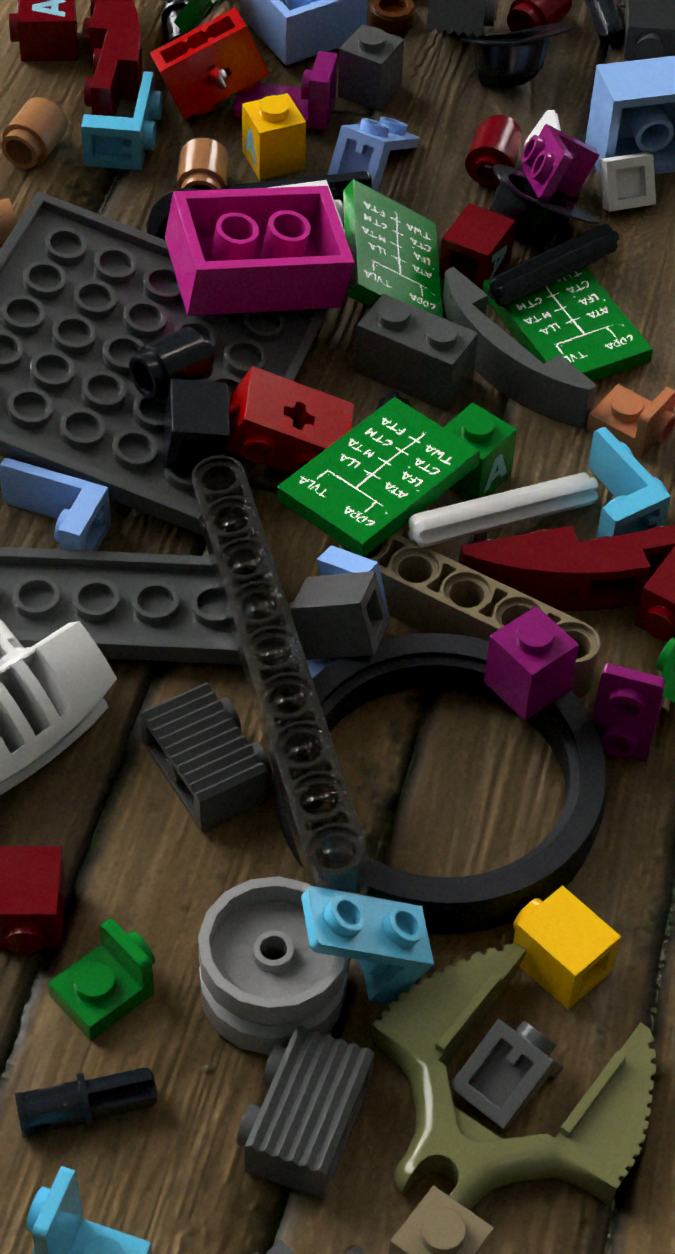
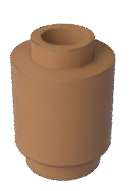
(33, 133)
(203, 165)

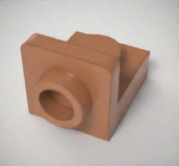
(635, 418)

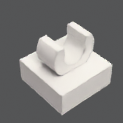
(627, 181)

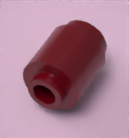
(535, 13)
(494, 142)

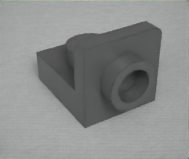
(506, 1072)

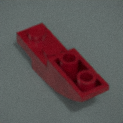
(115, 55)
(573, 573)

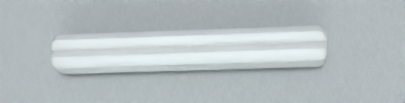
(502, 509)

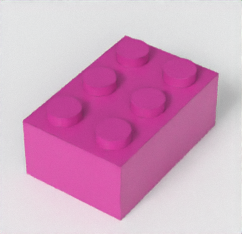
(258, 250)

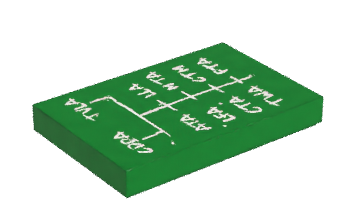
(390, 251)
(577, 322)
(378, 476)

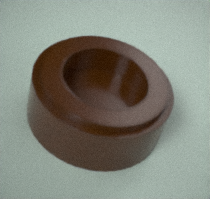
(392, 15)

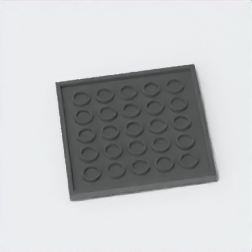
(72, 316)

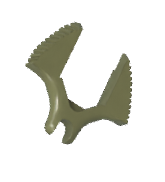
(426, 1033)

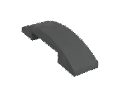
(548, 388)

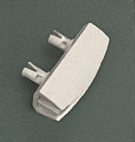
(47, 697)

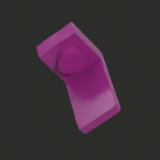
(313, 99)
(557, 163)
(627, 711)

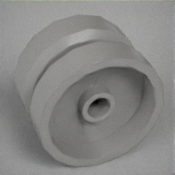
(260, 969)

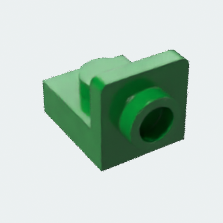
(106, 981)

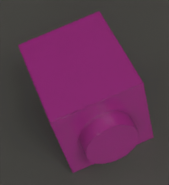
(530, 663)

